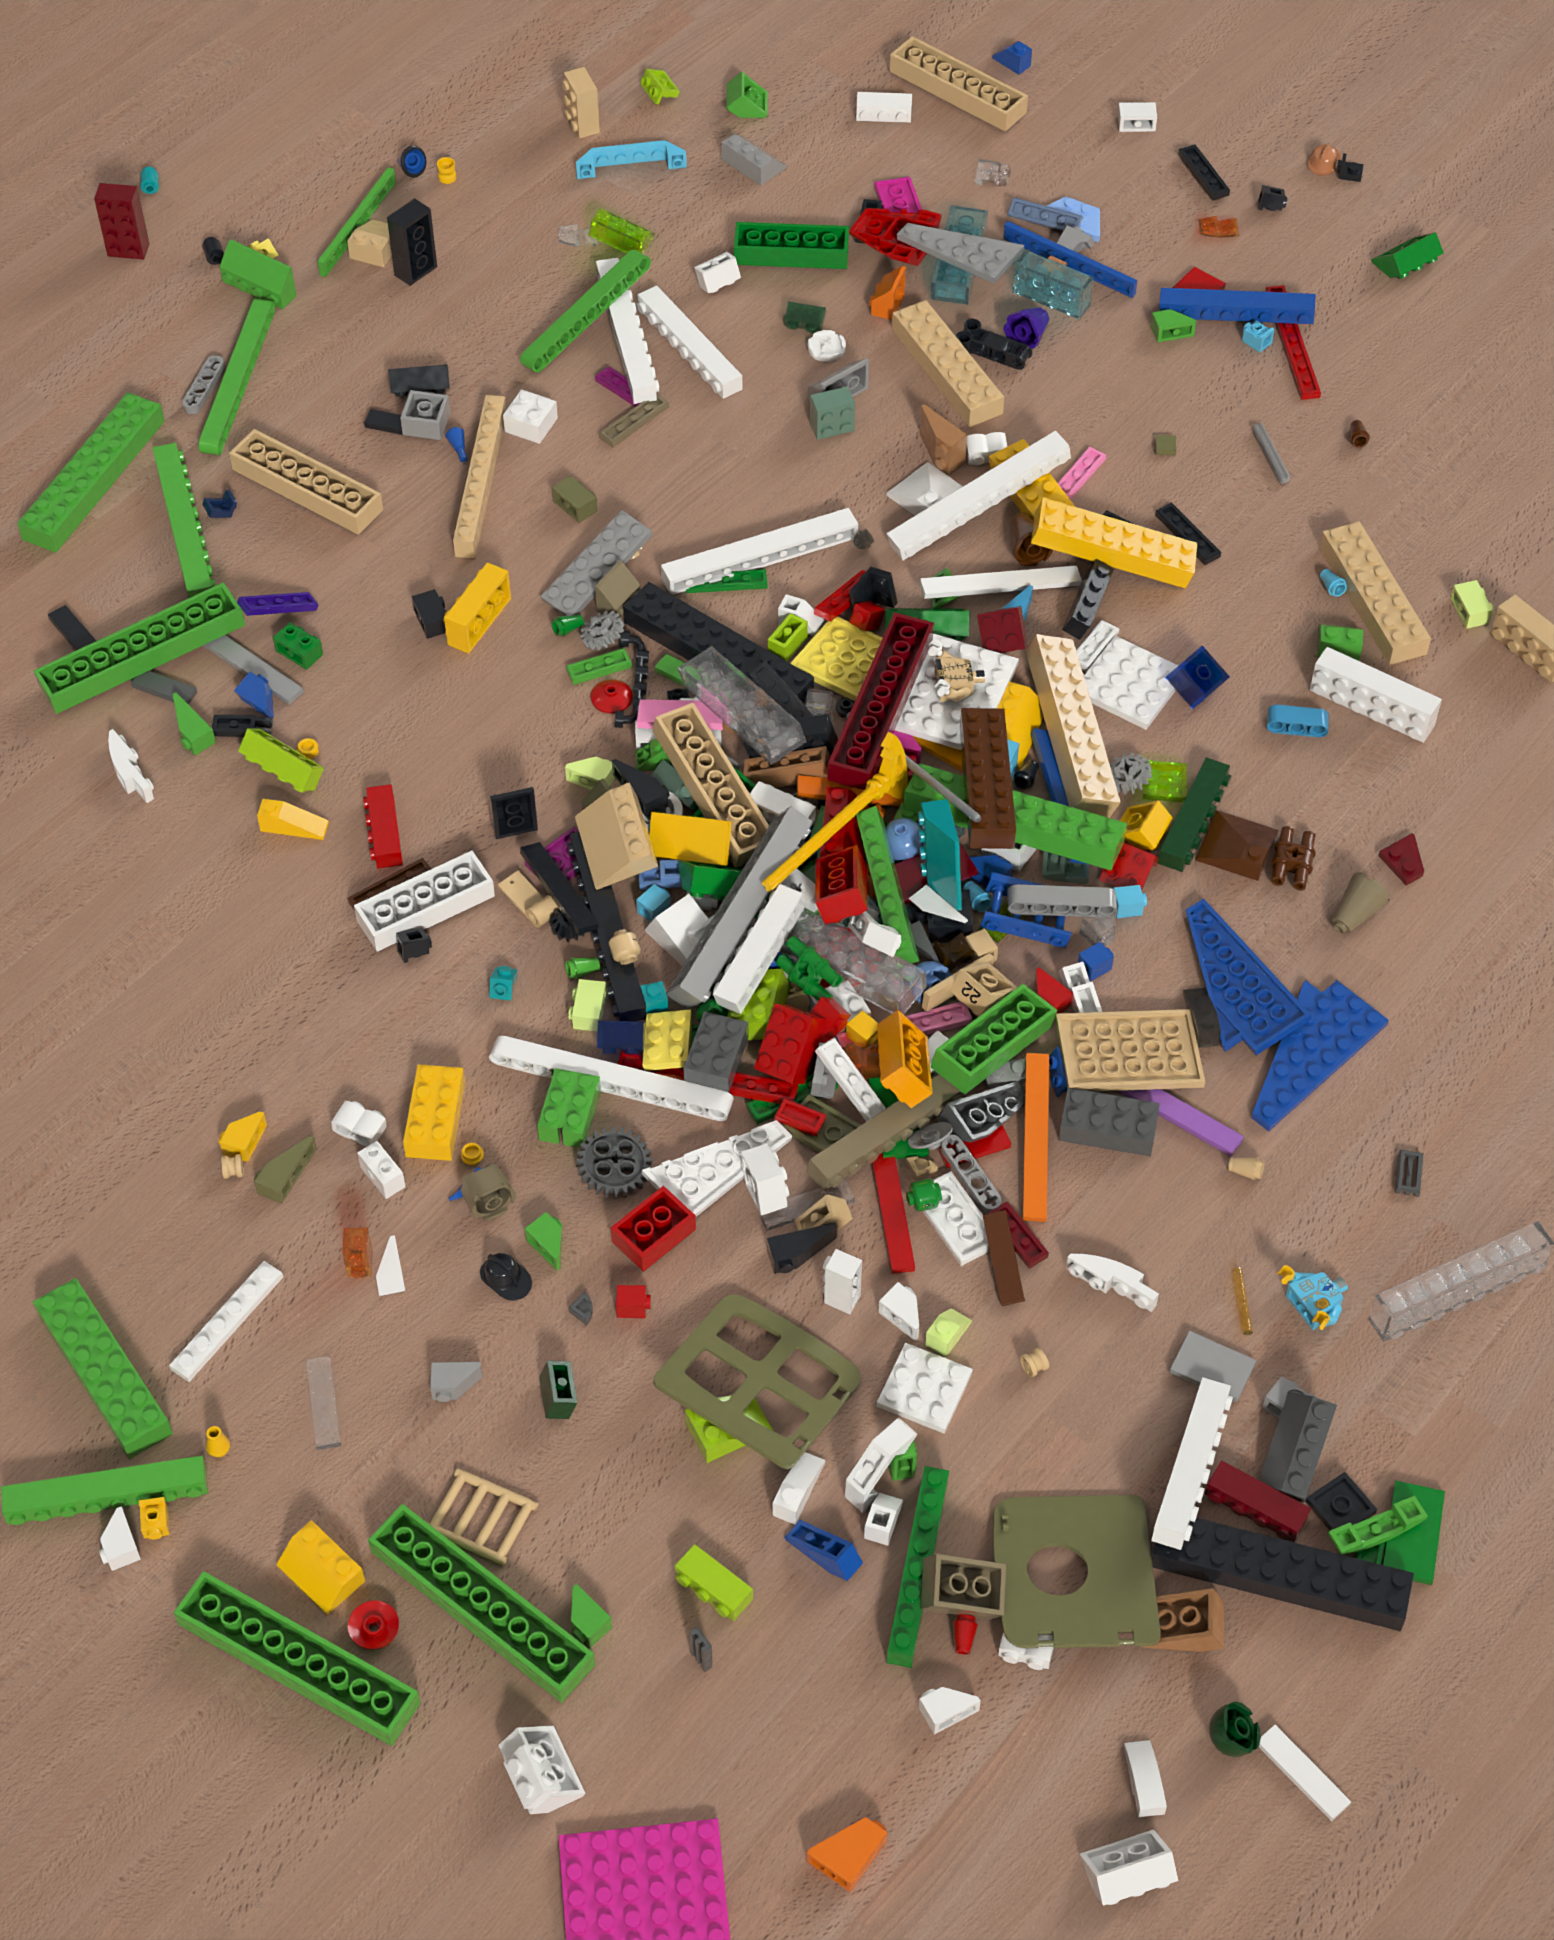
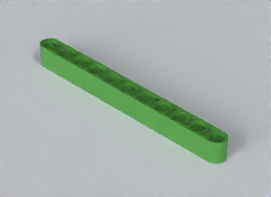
(236, 377)

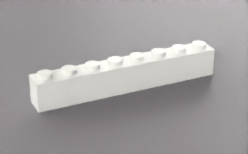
(690, 342)
(1191, 1464)

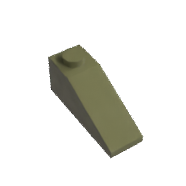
(284, 1170)

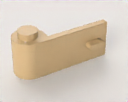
(528, 899)

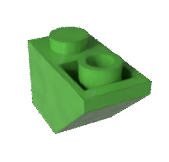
(650, 756)

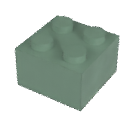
(832, 413)

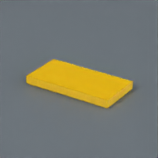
(690, 838)

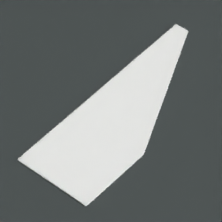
(932, 903)

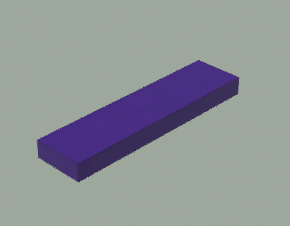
(277, 603)

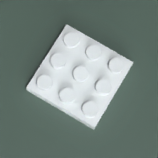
(924, 1388)

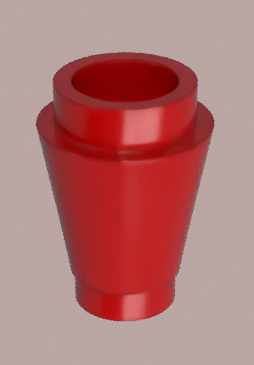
(964, 1633)

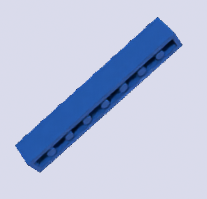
(1240, 305)

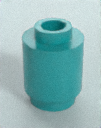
(149, 180)

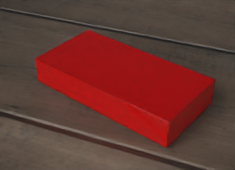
(800, 1117)

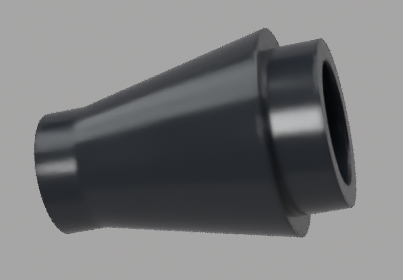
(1025, 776)

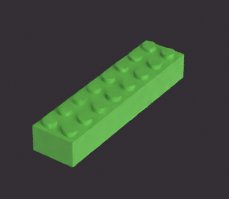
(102, 1368)

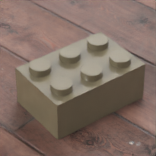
(963, 1586)

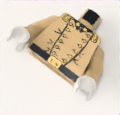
(953, 675)

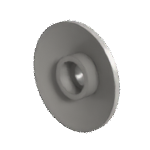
(930, 1136)

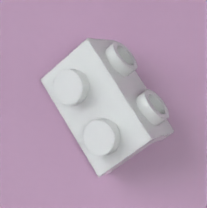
(531, 1774)

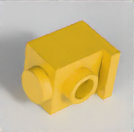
(154, 1518)

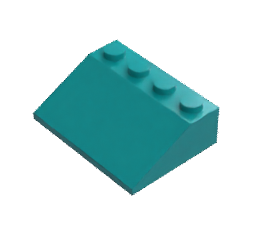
(940, 851)

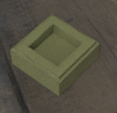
(1165, 445)

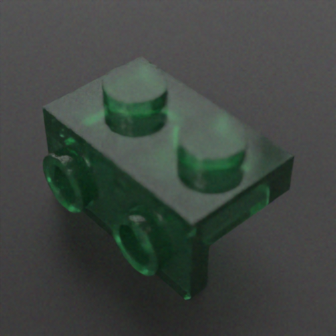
(804, 317)

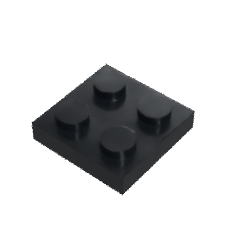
(1340, 1503)

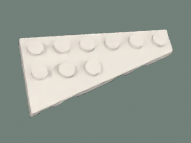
(713, 1170)

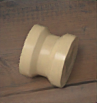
(232, 1166)
(1034, 1362)

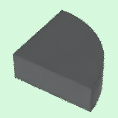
(582, 1309)

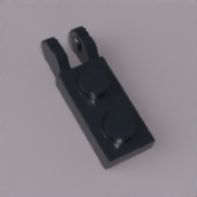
(237, 725)

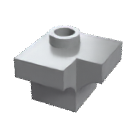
(1075, 239)

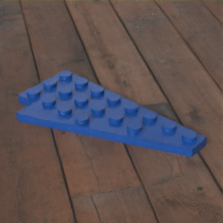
(1245, 993)
(1312, 1053)

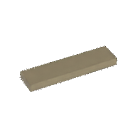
(633, 421)

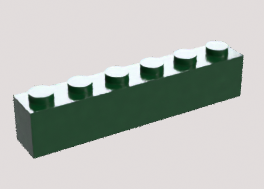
(1194, 815)

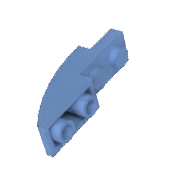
(664, 876)

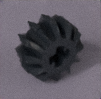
(562, 927)

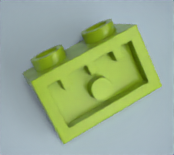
(658, 84)

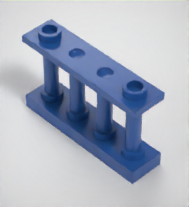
(998, 885)

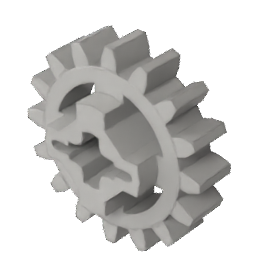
(602, 630)
(1138, 769)

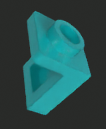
(502, 982)

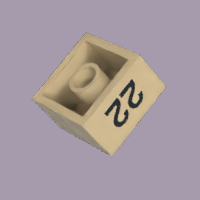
(981, 987)

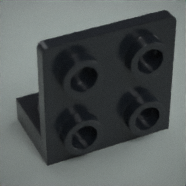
(875, 587)

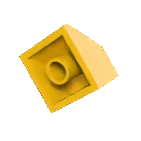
(1146, 825)

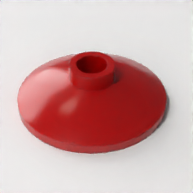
(611, 696)
(373, 1614)

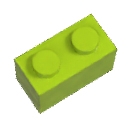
(788, 637)

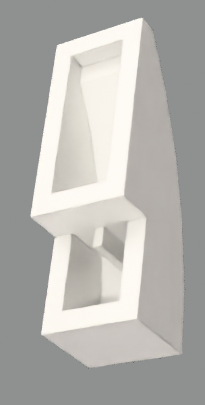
(1084, 994)
(1145, 1779)

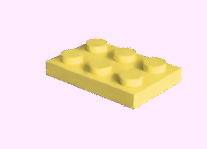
(667, 1039)

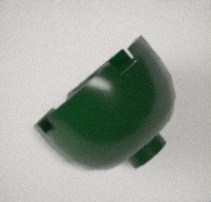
(1234, 1730)

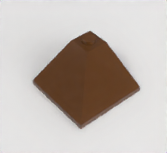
(1237, 845)

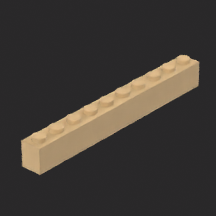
(479, 477)

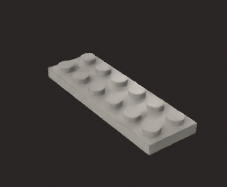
(577, 584)

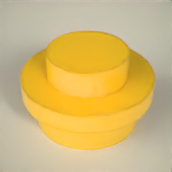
(472, 1154)

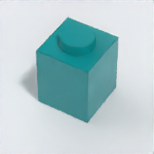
(655, 997)

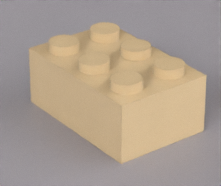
(581, 102)

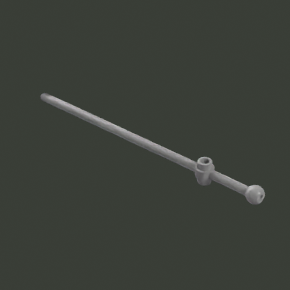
(956, 801)

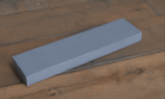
(1043, 215)

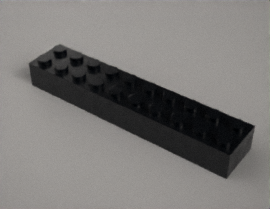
(692, 632)
(1290, 1573)

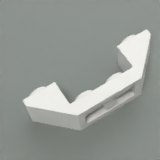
(873, 934)
(874, 1461)

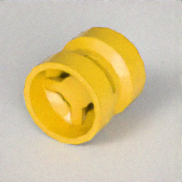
(446, 170)

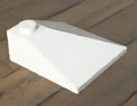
(923, 489)

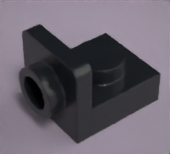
(1349, 170)

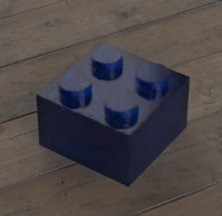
(1197, 677)

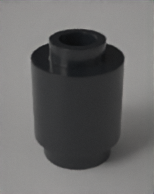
(213, 250)

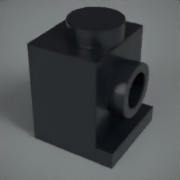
(1272, 198)
(413, 943)

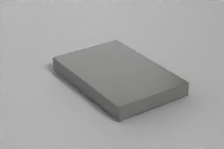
(1211, 1360)

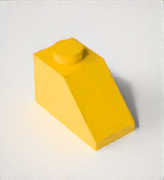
(243, 1136)

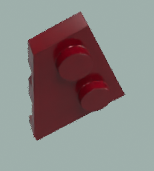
(1404, 859)

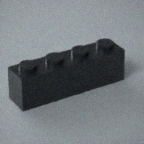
(1088, 599)

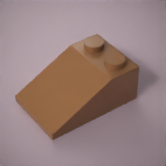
(943, 440)
(1191, 1621)

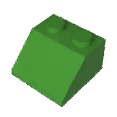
(746, 97)
(1341, 639)

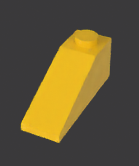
(290, 820)

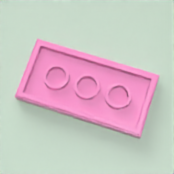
(652, 708)

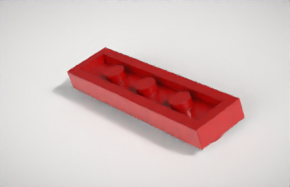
(837, 601)

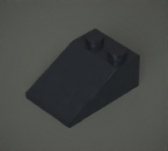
(513, 813)

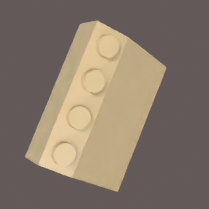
(615, 837)

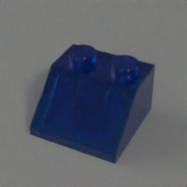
(621, 1036)

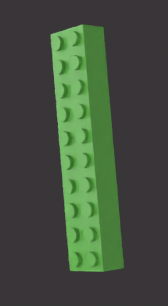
(91, 472)
(139, 648)
(1038, 821)
(482, 1603)
(297, 1658)

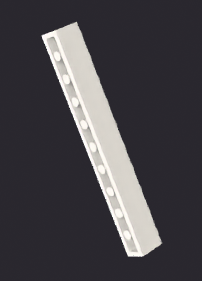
(630, 342)
(979, 495)
(759, 551)

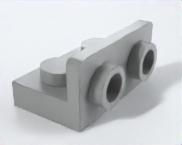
(823, 1081)

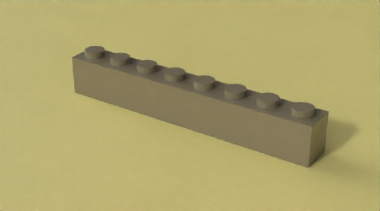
(879, 1135)

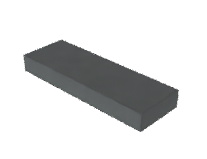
(163, 687)

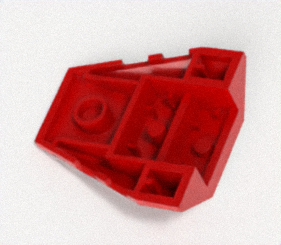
(880, 229)

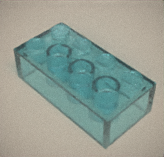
(1052, 284)

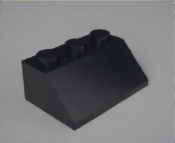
(419, 379)

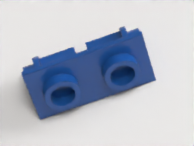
(1057, 1072)

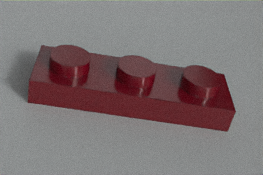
(1024, 1241)

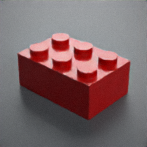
(789, 1043)
(653, 1228)

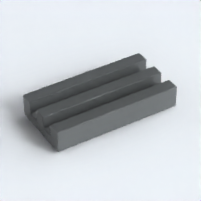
(1407, 1188)
(702, 1652)

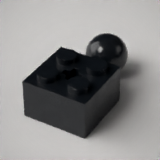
(943, 928)

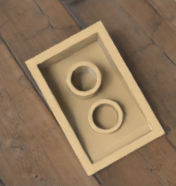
(371, 243)

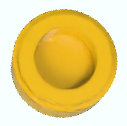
(308, 748)

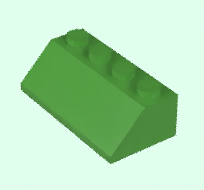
(257, 274)

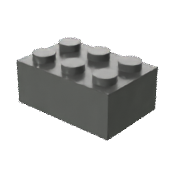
(716, 1051)

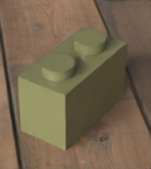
(574, 499)

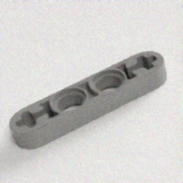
(200, 383)
(968, 1175)

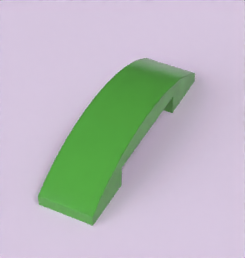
(1378, 1528)

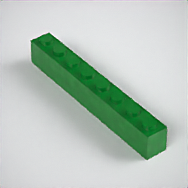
(921, 1545)

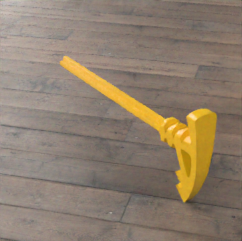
(890, 779)

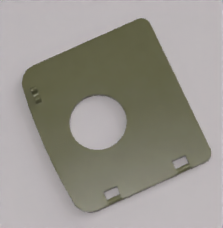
(1119, 1585)

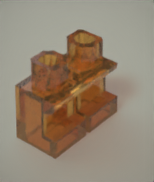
(866, 1058)

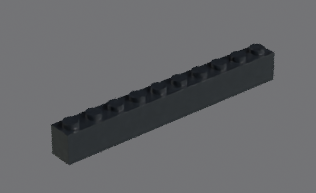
(602, 904)

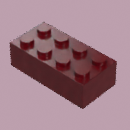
(121, 221)

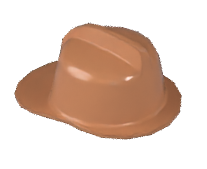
(1324, 159)

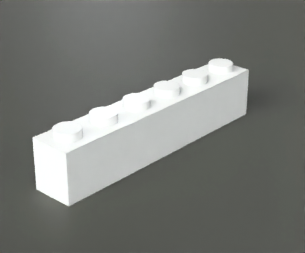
(759, 948)

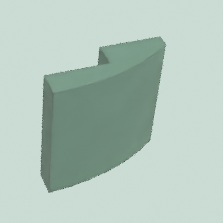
(1062, 870)

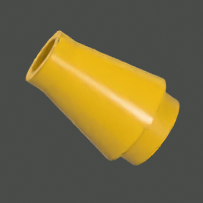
(216, 1443)

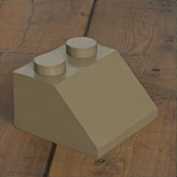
(616, 589)

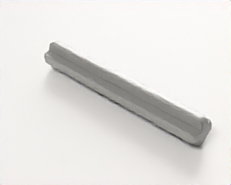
(1271, 453)

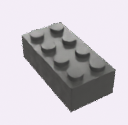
(1109, 1121)

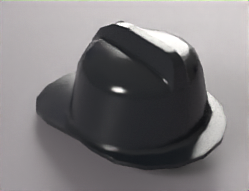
(506, 1276)

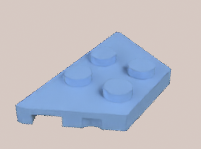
(1091, 215)

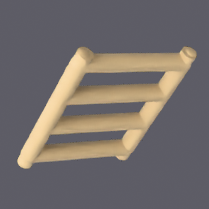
(483, 1486)

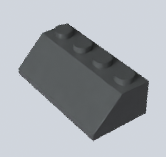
(1297, 1445)

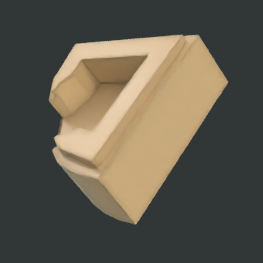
(921, 1167)

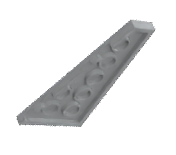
(972, 253)

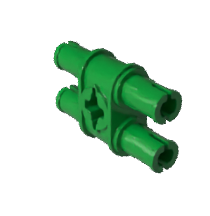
(809, 969)

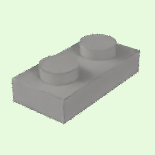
(1008, 1073)

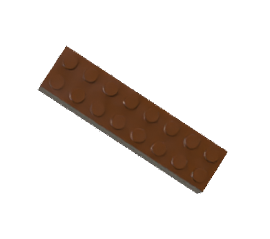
(987, 778)

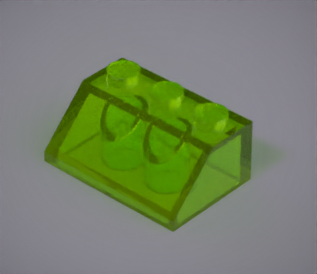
(619, 232)

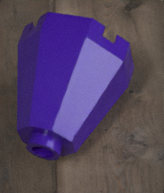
(1027, 326)

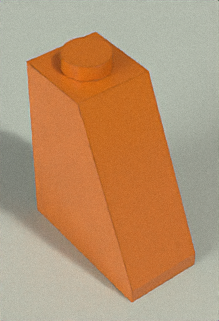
(849, 1852)

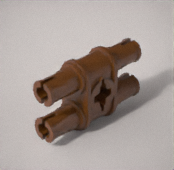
(1293, 858)

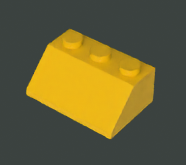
(320, 1568)

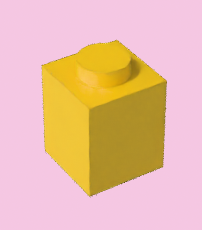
(862, 1030)

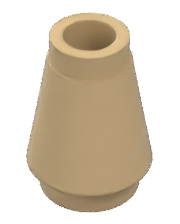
(1247, 1167)

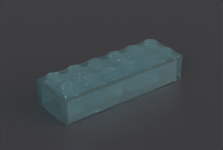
(949, 281)

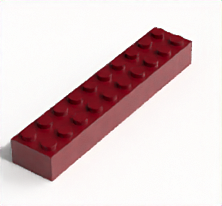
(880, 701)

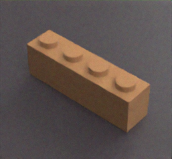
(786, 770)

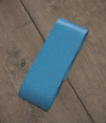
(1297, 720)

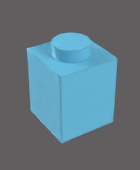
(1130, 901)
(653, 902)

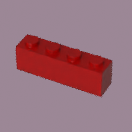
(384, 826)

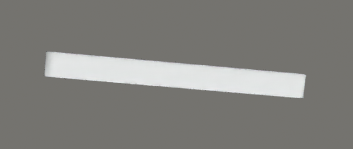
(614, 1078)

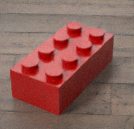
(841, 885)

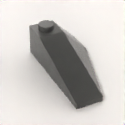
(983, 1112)

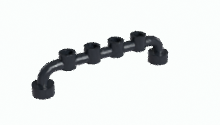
(641, 673)

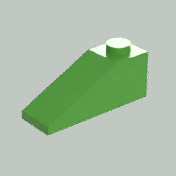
(194, 731)

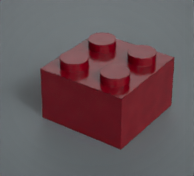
(1003, 630)

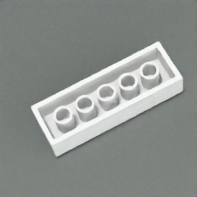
(1375, 694)
(424, 900)

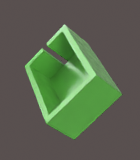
(569, 1106)

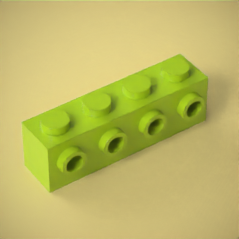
(281, 760)

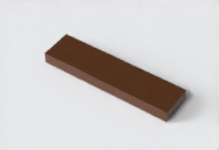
(404, 874)
(1003, 1258)

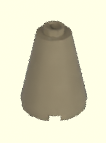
(1359, 902)

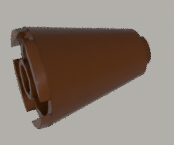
(1024, 551)

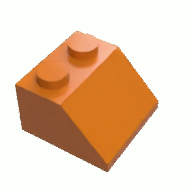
(888, 294)

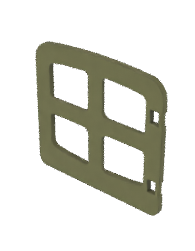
(759, 1376)

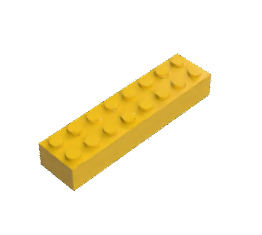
(1114, 542)

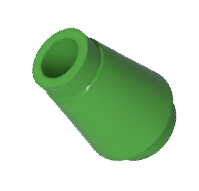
(581, 967)

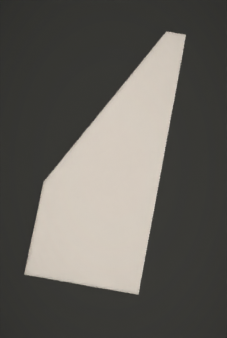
(389, 1274)

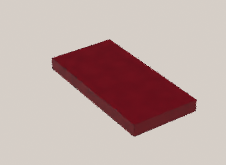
(912, 880)

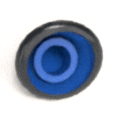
(412, 161)

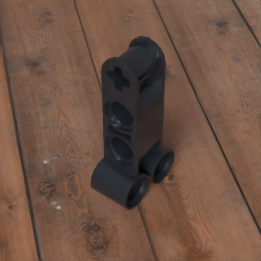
(993, 345)

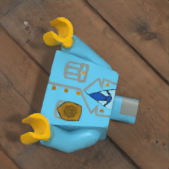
(1314, 1296)

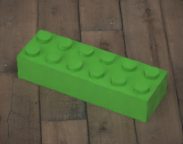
(993, 1038)

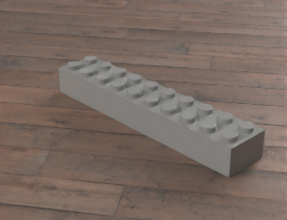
(738, 910)

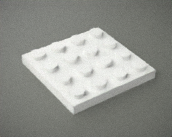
(1130, 682)

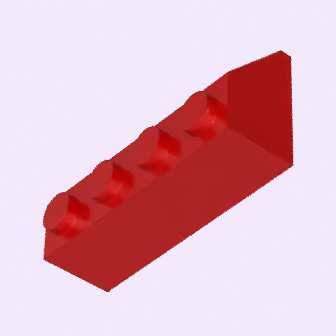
(850, 833)

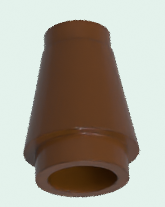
(1358, 434)

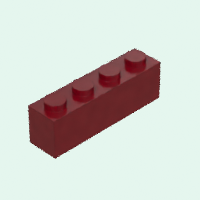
(1257, 1501)

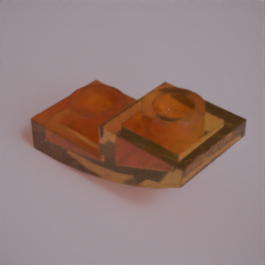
(1213, 228)

